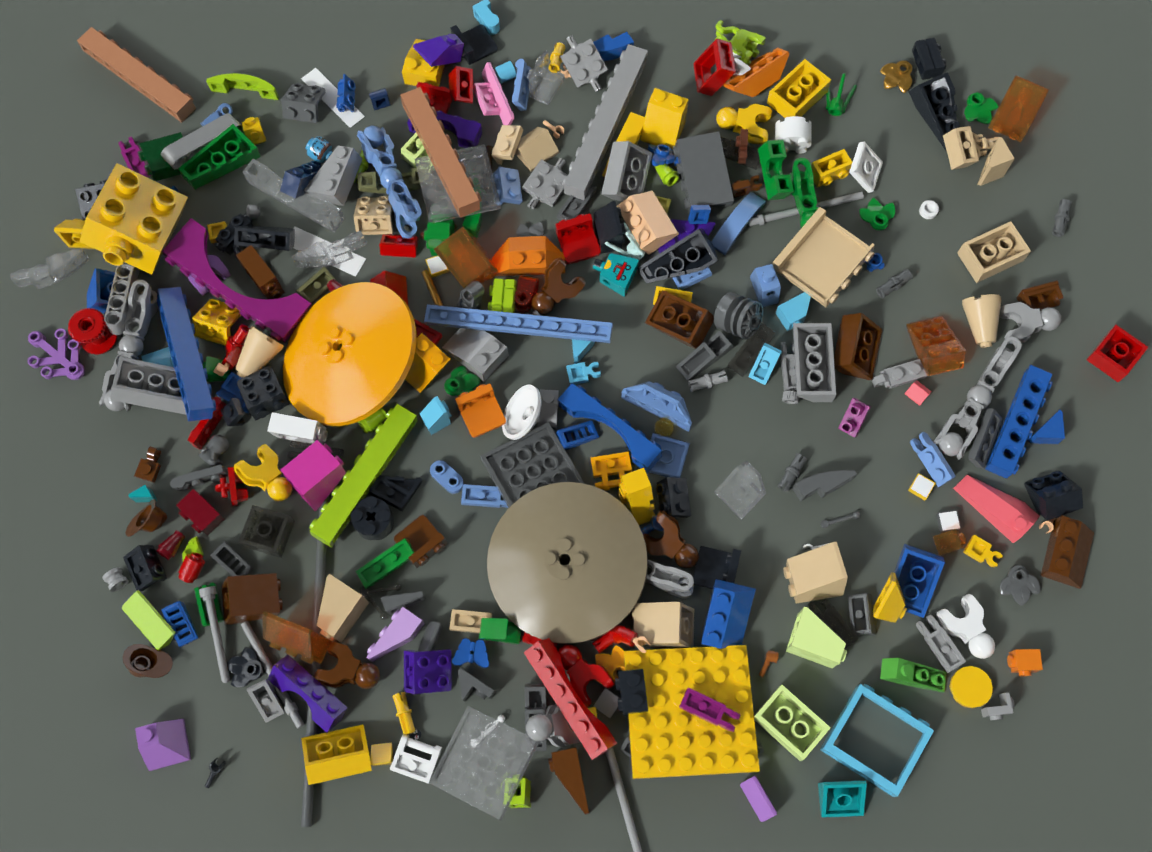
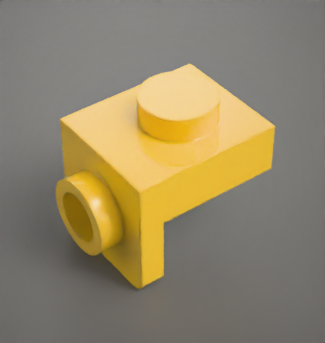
(253, 130)

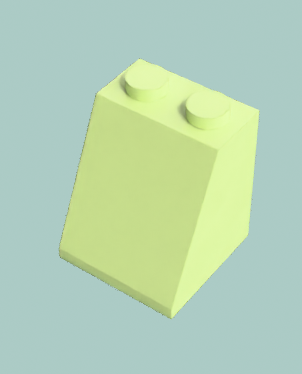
(815, 640)

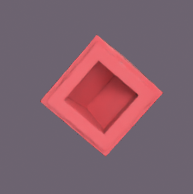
(918, 392)

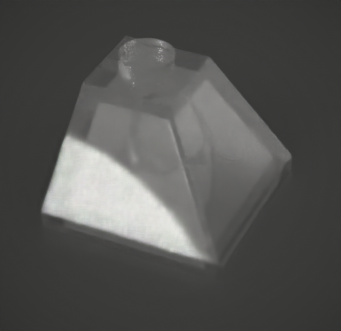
(742, 489)

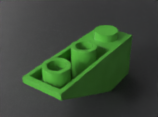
(912, 674)

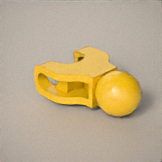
(746, 119)
(265, 475)

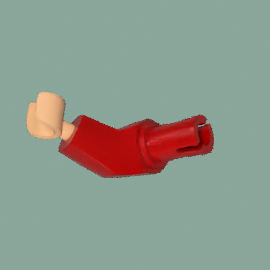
(233, 350)
(618, 635)

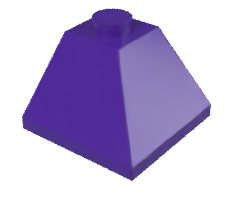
(441, 50)

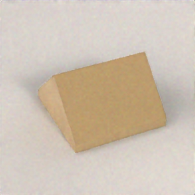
(536, 146)
(997, 162)

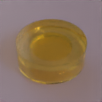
(664, 427)

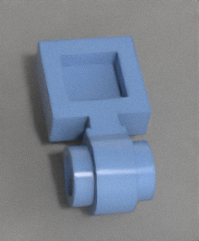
(218, 113)

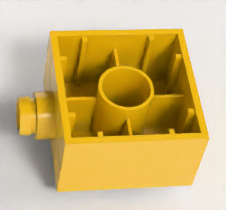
(132, 219)

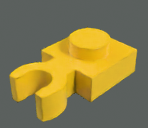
(980, 550)

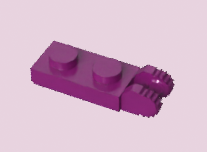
(131, 157)
(707, 709)

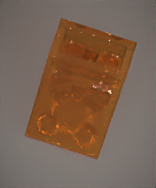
(936, 345)

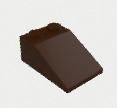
(680, 319)
(568, 770)

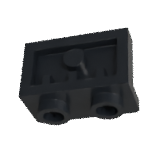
(144, 566)

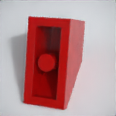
(461, 84)

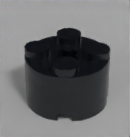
(370, 508)

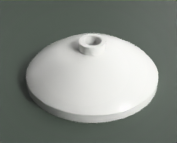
(522, 412)

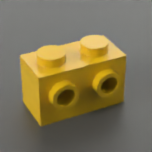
(831, 168)

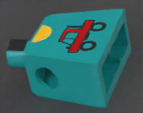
(617, 272)

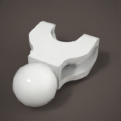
(969, 628)

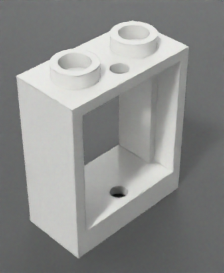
(296, 429)

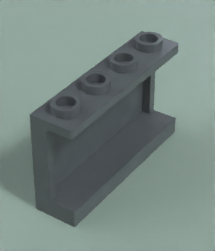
(703, 171)

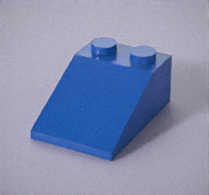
(918, 577)

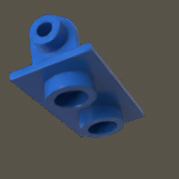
(346, 91)

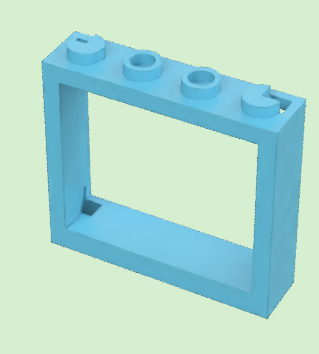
(859, 768)

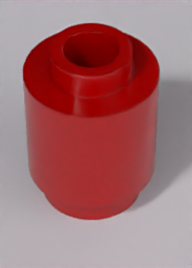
(191, 567)

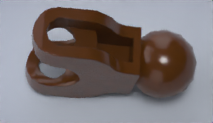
(554, 289)
(671, 543)
(347, 670)

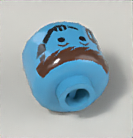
(319, 149)

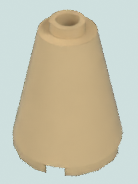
(983, 317)
(256, 352)

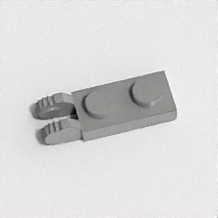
(788, 368)
(941, 645)

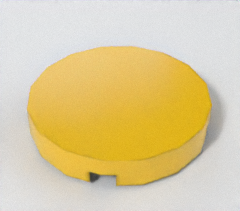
(971, 687)

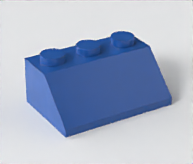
(727, 614)

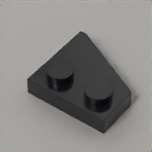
(395, 490)

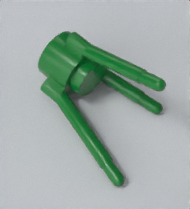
(836, 106)

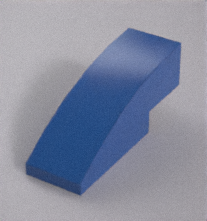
(612, 48)

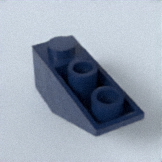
(298, 178)

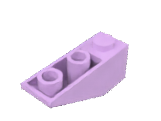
(400, 632)

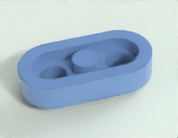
(445, 476)

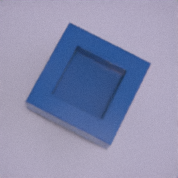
(699, 214)

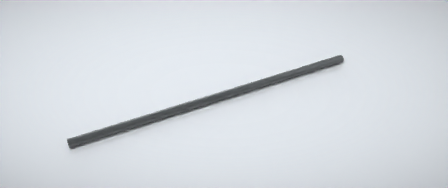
(308, 790)

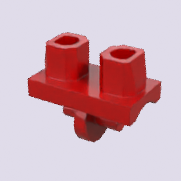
(237, 495)

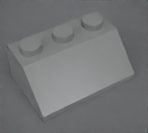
(626, 171)

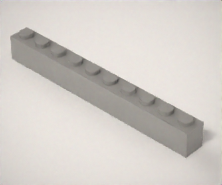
(605, 122)

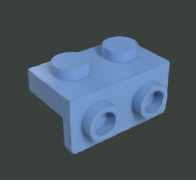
(508, 185)

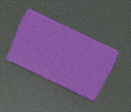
(758, 799)

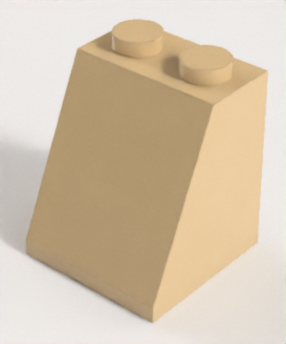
(816, 574)
(339, 609)
(665, 624)

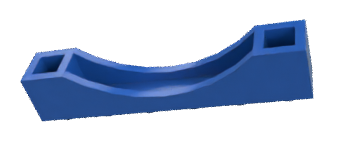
(581, 405)

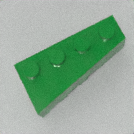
(219, 158)

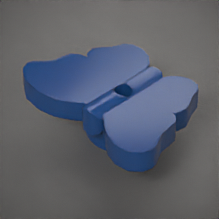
(661, 154)
(463, 655)

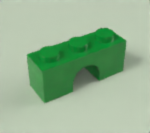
(771, 158)

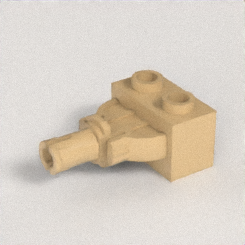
(966, 147)

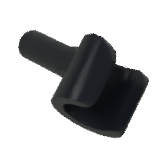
(214, 768)

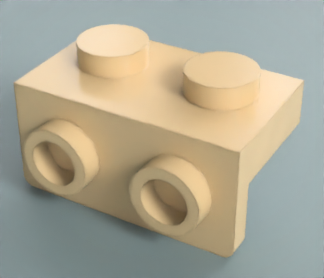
(506, 143)

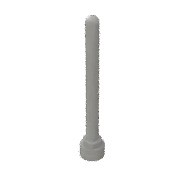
(208, 595)

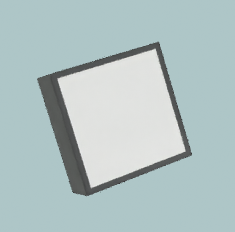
(948, 521)

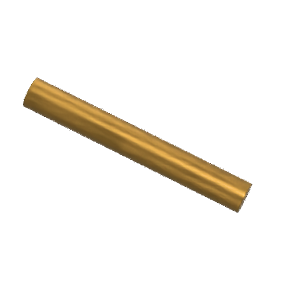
(432, 289)

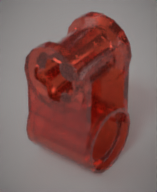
(526, 289)

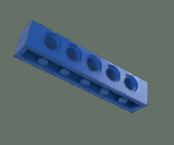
(997, 461)

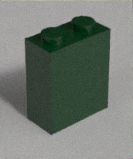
(151, 155)

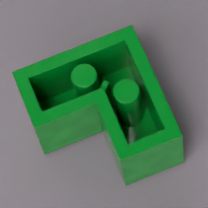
(437, 233)

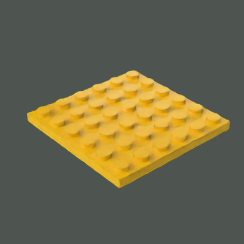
(678, 743)

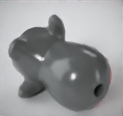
(215, 447)

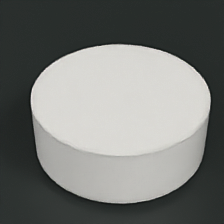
(929, 209)

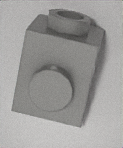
(997, 712)

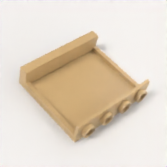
(822, 258)

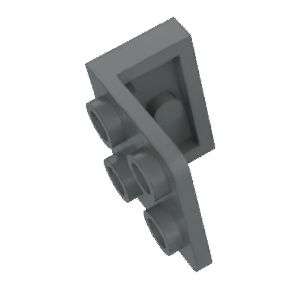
(302, 102)

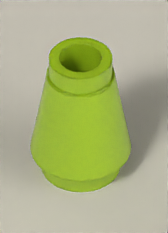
(667, 174)
(372, 422)

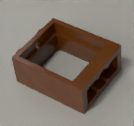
(260, 273)

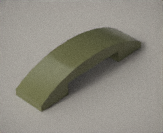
(371, 182)

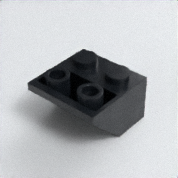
(609, 227)
(1054, 495)

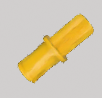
(404, 713)

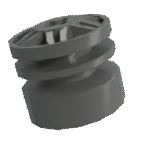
(738, 315)

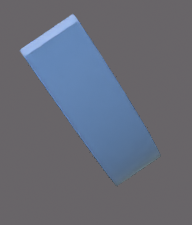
(737, 222)

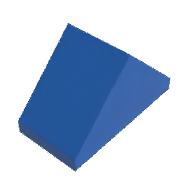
(1051, 432)

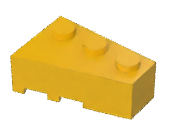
(636, 494)

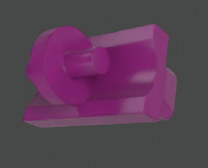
(854, 417)

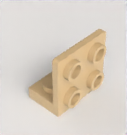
(373, 216)

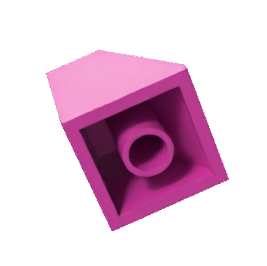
(314, 473)

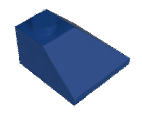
(100, 289)

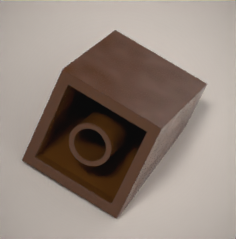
(249, 596)

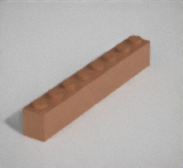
(137, 74)
(440, 152)

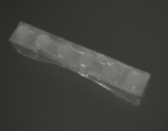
(313, 208)

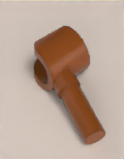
(771, 656)

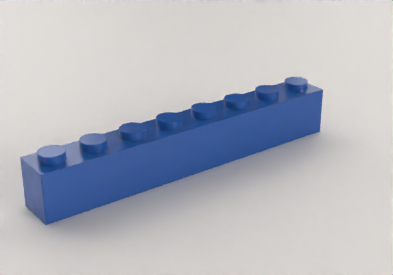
(185, 354)

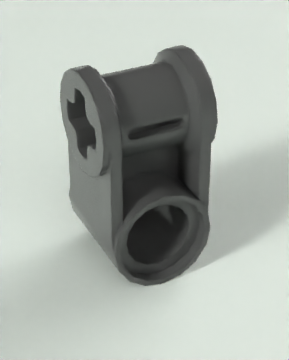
(471, 296)

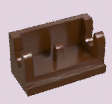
(1041, 296)

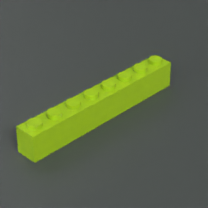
(363, 475)

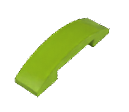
(223, 82)

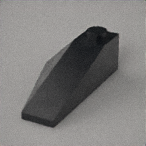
(937, 105)
(685, 257)

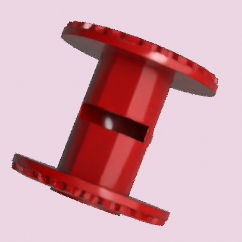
(91, 330)

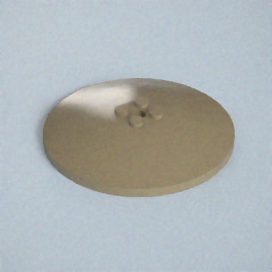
(588, 593)

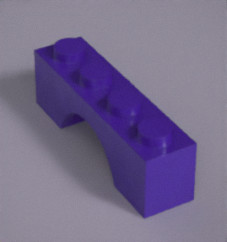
(467, 131)
(324, 706)

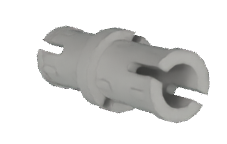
(707, 381)

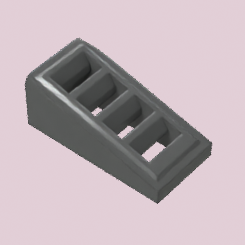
(220, 550)
(395, 602)

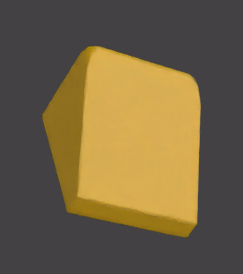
(381, 754)

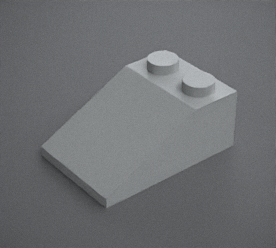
(477, 351)

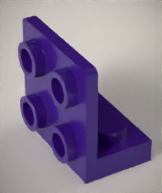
(427, 671)

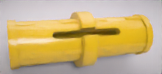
(555, 57)

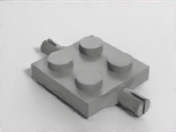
(584, 63)
(545, 183)

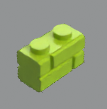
(503, 295)

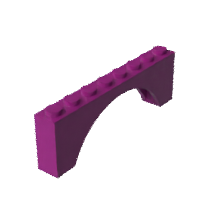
(189, 253)

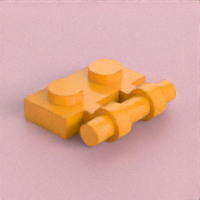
(610, 465)

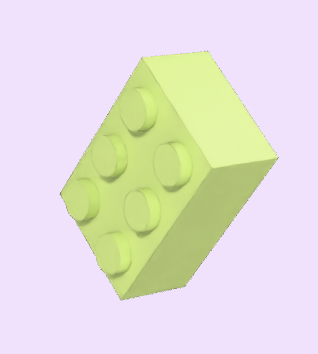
(791, 723)

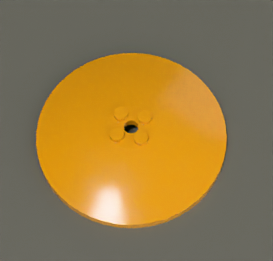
(369, 367)

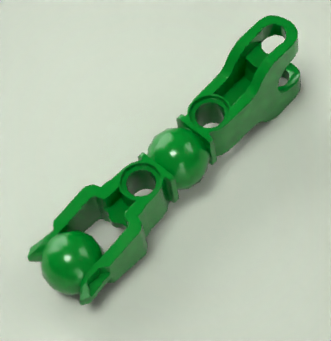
(803, 190)

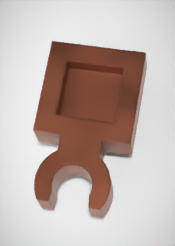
(742, 143)

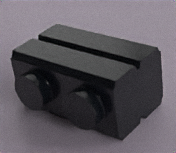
(928, 58)

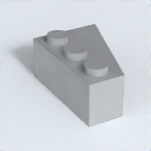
(335, 176)

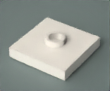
(866, 167)

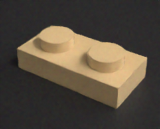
(467, 620)

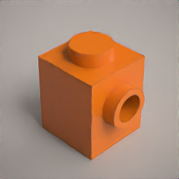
(1025, 661)

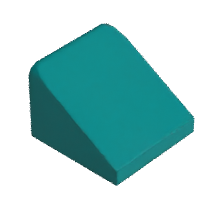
(142, 494)

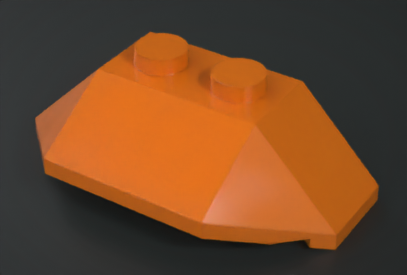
(763, 73)
(525, 256)

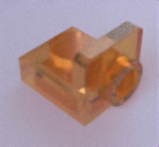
(949, 541)

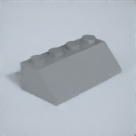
(814, 361)
(147, 385)

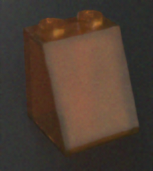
(1018, 108)
(466, 258)

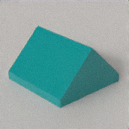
(842, 798)

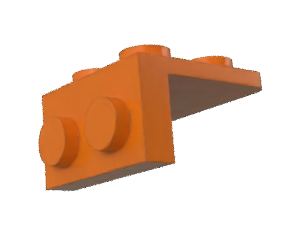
(480, 410)

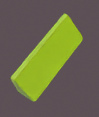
(148, 620)

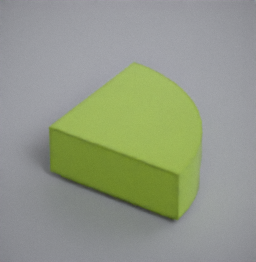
(193, 546)

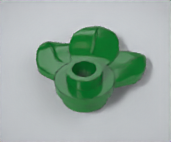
(981, 109)
(876, 212)
(464, 381)

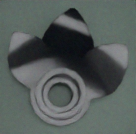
(242, 668)

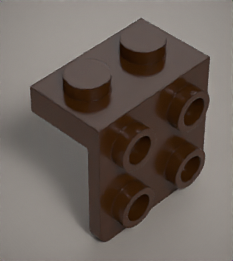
(423, 539)

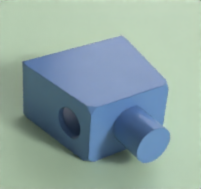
(766, 281)

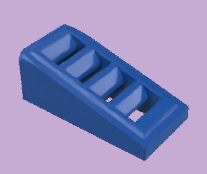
(562, 433)
(167, 611)

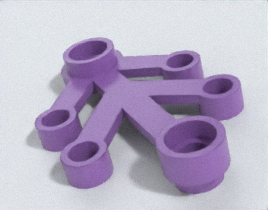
(58, 357)

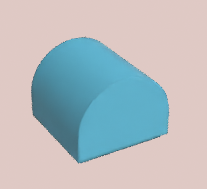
(505, 72)

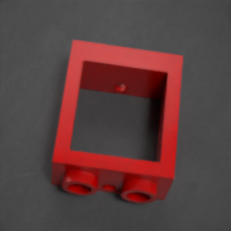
(721, 54)

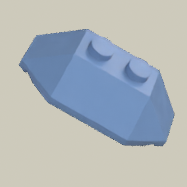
(659, 402)

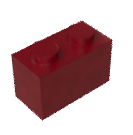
(200, 512)

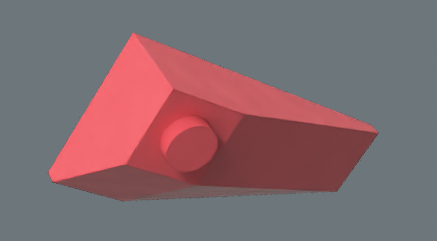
(1002, 510)

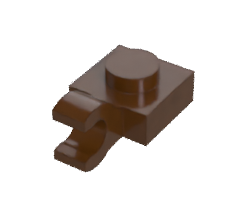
(742, 188)
(149, 468)

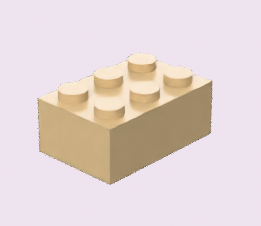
(993, 252)

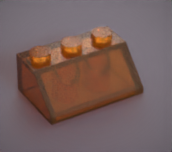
(294, 638)

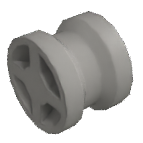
(115, 579)

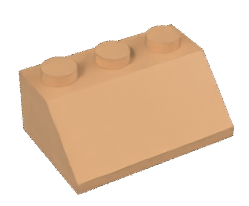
(647, 221)

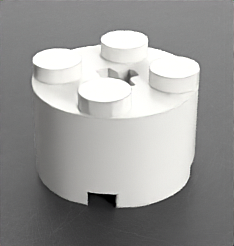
(795, 133)

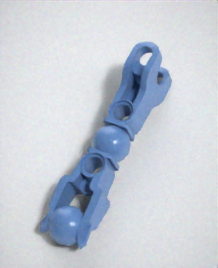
(391, 178)

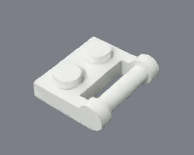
(413, 765)

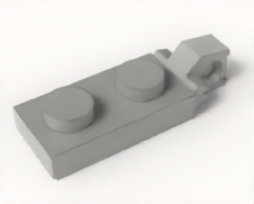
(900, 374)

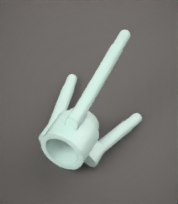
(633, 247)

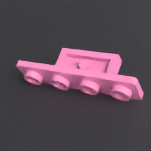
(491, 96)

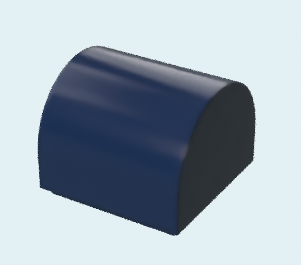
(379, 99)

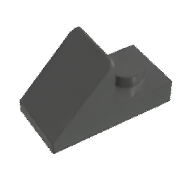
(468, 683)

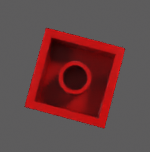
(1117, 353)

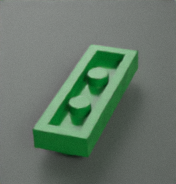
(385, 563)

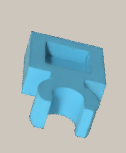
(579, 373)

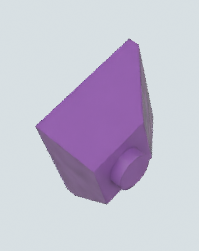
(163, 743)

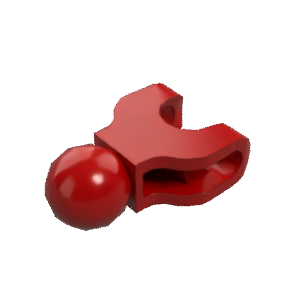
(582, 672)

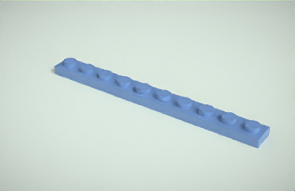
(518, 323)

